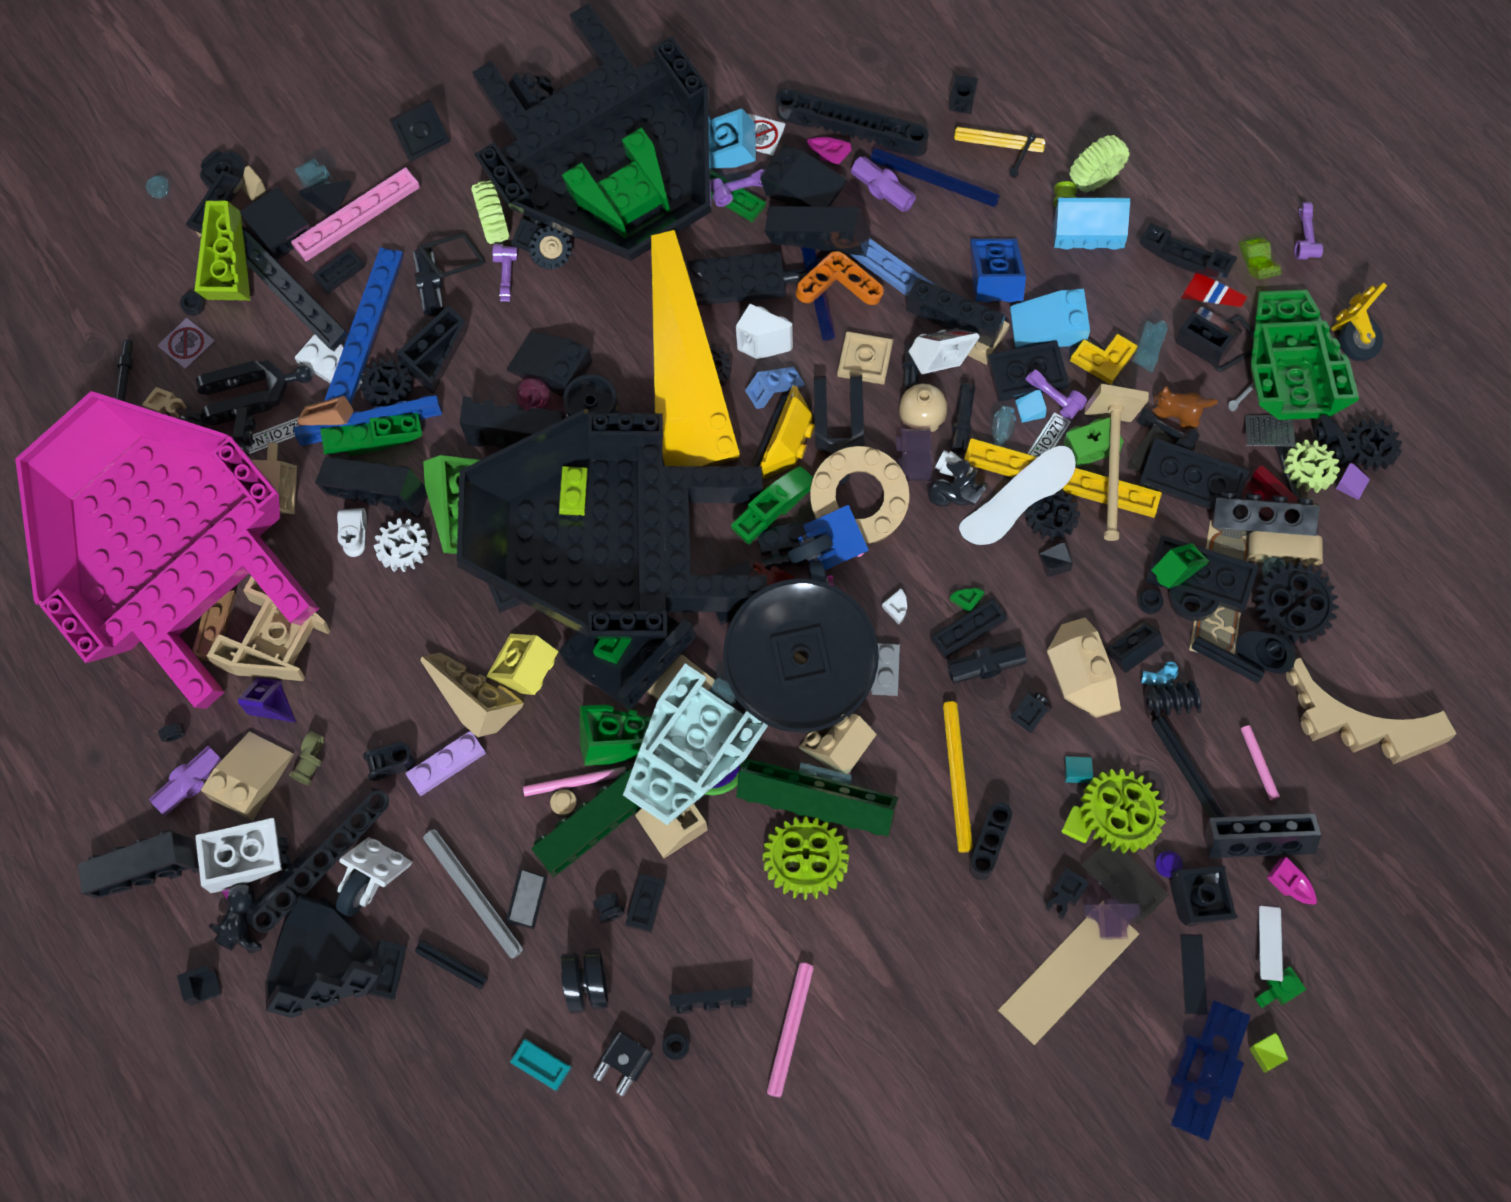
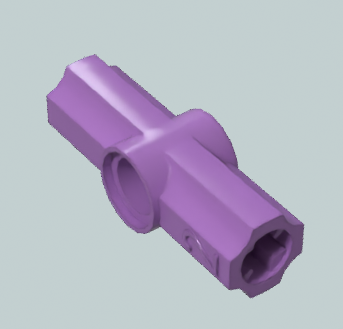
(883, 184)
(185, 781)

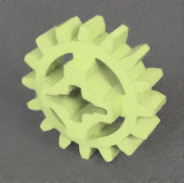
(1311, 466)

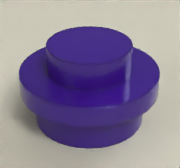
(1167, 863)

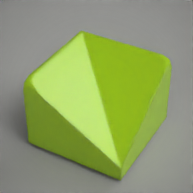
(1269, 1053)

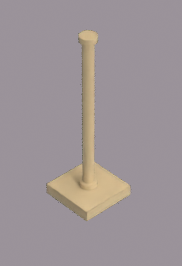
(1120, 405)

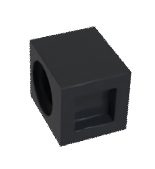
(963, 94)

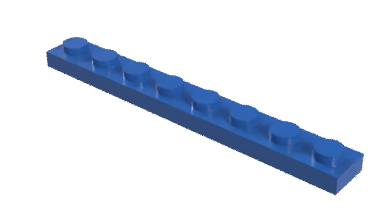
(365, 325)

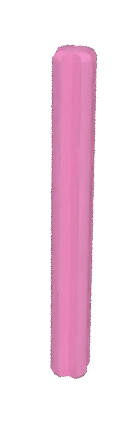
(790, 1030)

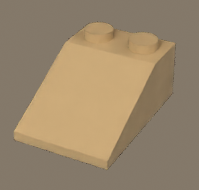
(247, 775)

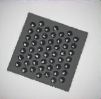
(1269, 431)

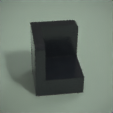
(199, 985)

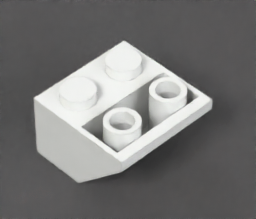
(763, 333)

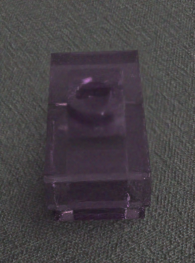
(1113, 918)

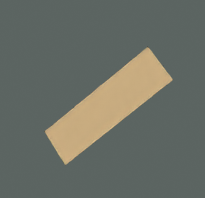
(1062, 979)

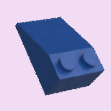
(997, 270)

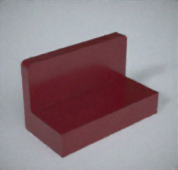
(1267, 485)

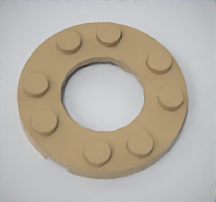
(876, 464)

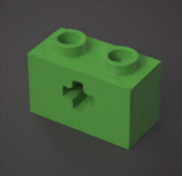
(1090, 442)

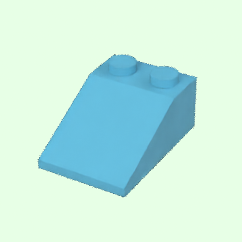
(732, 140)
(1051, 318)

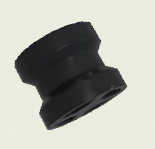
(608, 907)

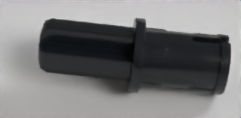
(910, 369)

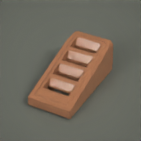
(330, 412)

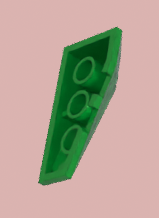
(610, 734)

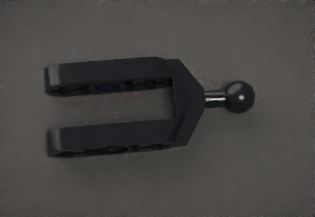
(242, 375)
(832, 445)

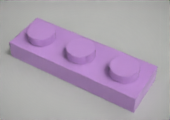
(445, 763)

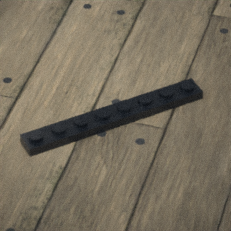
(292, 293)

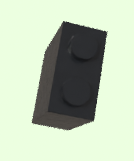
(274, 222)

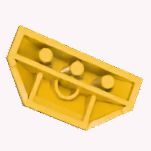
(789, 436)

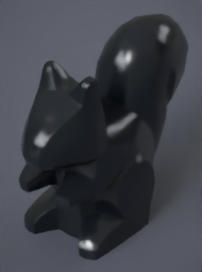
(961, 491)

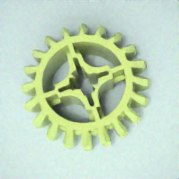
(1099, 163)
(490, 212)

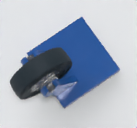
(830, 539)

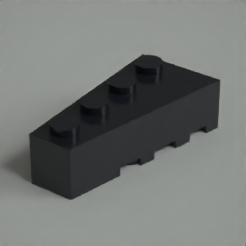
(819, 228)
(502, 426)

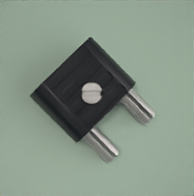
(626, 1057)

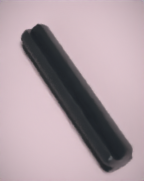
(1228, 659)
(451, 964)

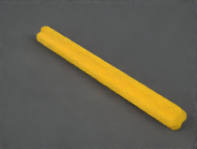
(957, 777)

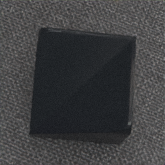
(1056, 560)

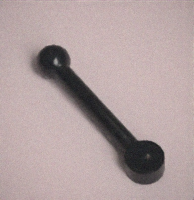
(1014, 171)

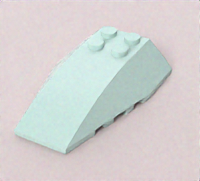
(688, 747)

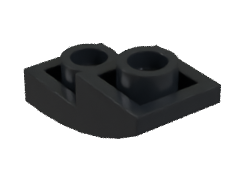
(1333, 437)

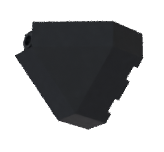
(318, 960)

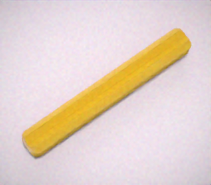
(997, 139)

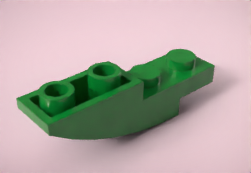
(374, 436)
(771, 503)

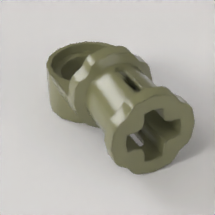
(308, 763)

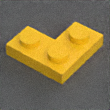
(1107, 363)

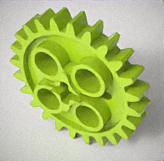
(1122, 810)
(805, 879)

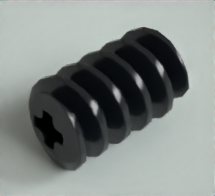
(1172, 697)

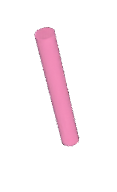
(1260, 763)

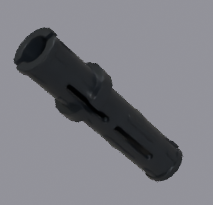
(962, 425)

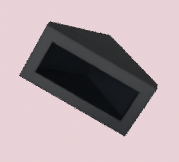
(326, 196)

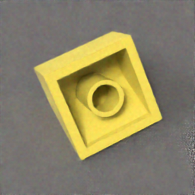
(523, 663)

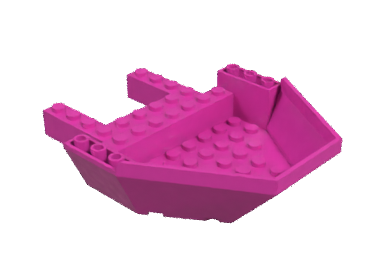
(143, 531)

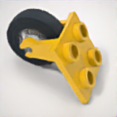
(1360, 336)

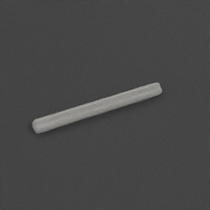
(473, 894)

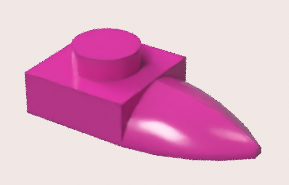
(830, 148)
(1292, 881)

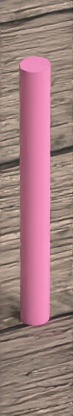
(572, 781)

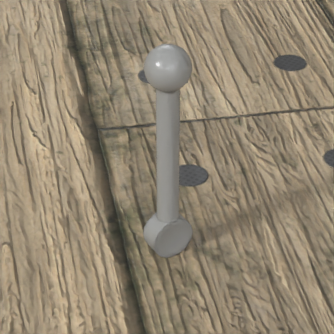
(1233, 405)

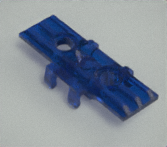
(1218, 1072)

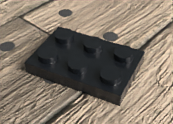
(1013, 366)

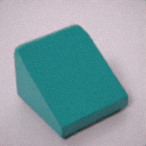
(1078, 770)

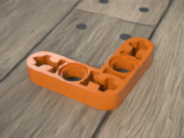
(836, 273)

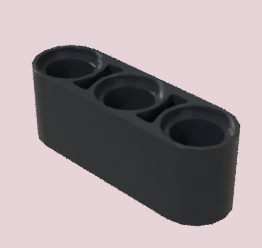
(998, 831)

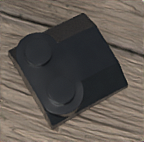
(1202, 895)

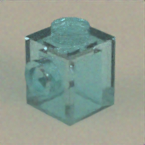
(312, 174)

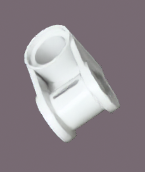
(352, 530)

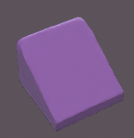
(1353, 482)

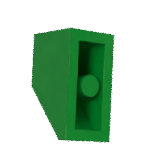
(1179, 565)

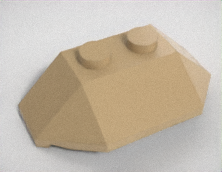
(1084, 668)

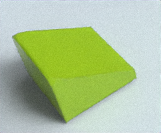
(1075, 826)

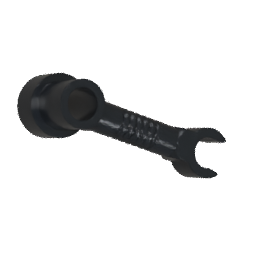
(1185, 440)

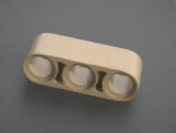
(1286, 547)

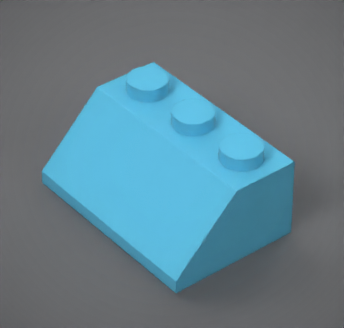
(1091, 223)

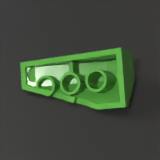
(442, 488)

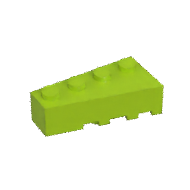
(222, 255)

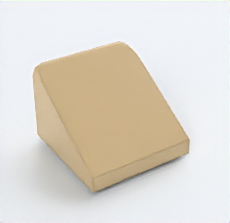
(253, 185)

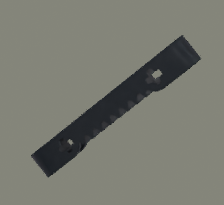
(795, 107)

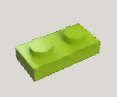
(573, 491)

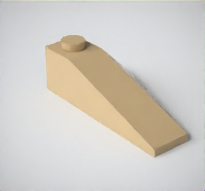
(474, 701)

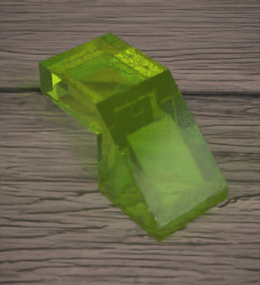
(1258, 258)

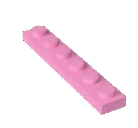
(355, 214)

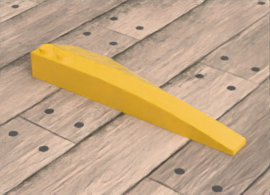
(685, 376)

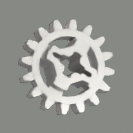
(408, 550)

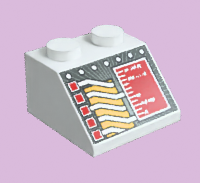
(942, 349)

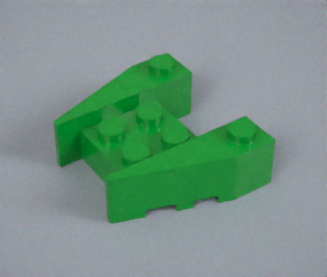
(626, 192)

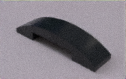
(1186, 256)

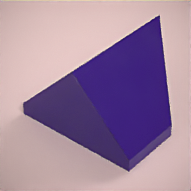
(266, 700)

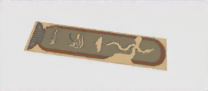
(1224, 623)

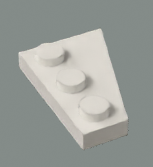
(320, 358)

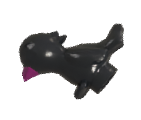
(233, 926)

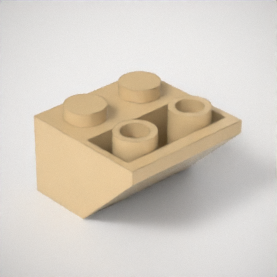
(840, 744)
(677, 833)

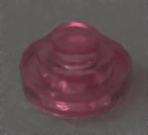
(533, 394)

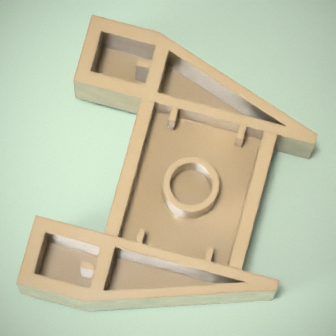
(269, 645)

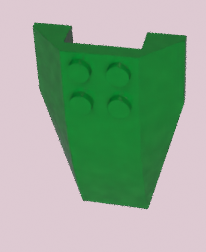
(1296, 359)

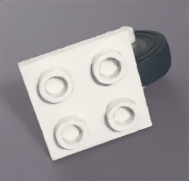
(368, 867)

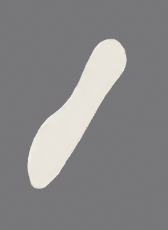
(1038, 480)

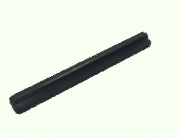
(1188, 768)

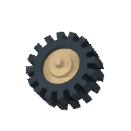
(550, 248)

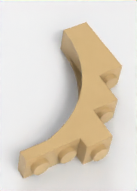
(1398, 737)

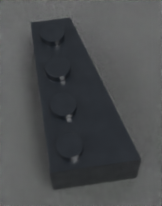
(373, 484)
(138, 864)

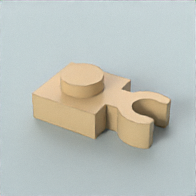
(163, 402)

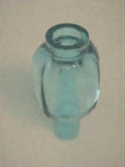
(1003, 425)

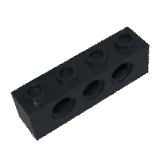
(954, 311)
(1304, 524)
(1262, 835)

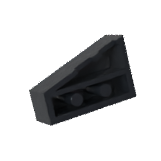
(433, 348)

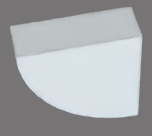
(896, 606)

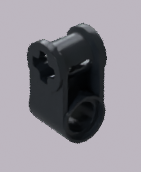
(384, 763)

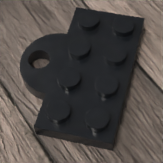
(1219, 583)

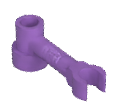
(722, 192)
(1307, 248)
(505, 255)
(1070, 405)

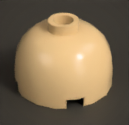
(923, 407)

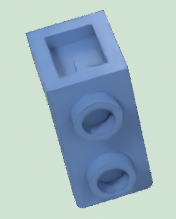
(770, 382)

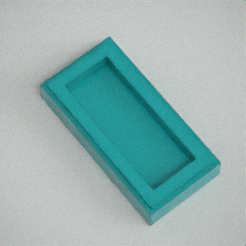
(540, 1065)

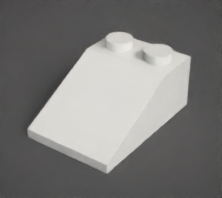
(237, 855)

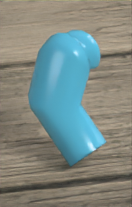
(1164, 676)

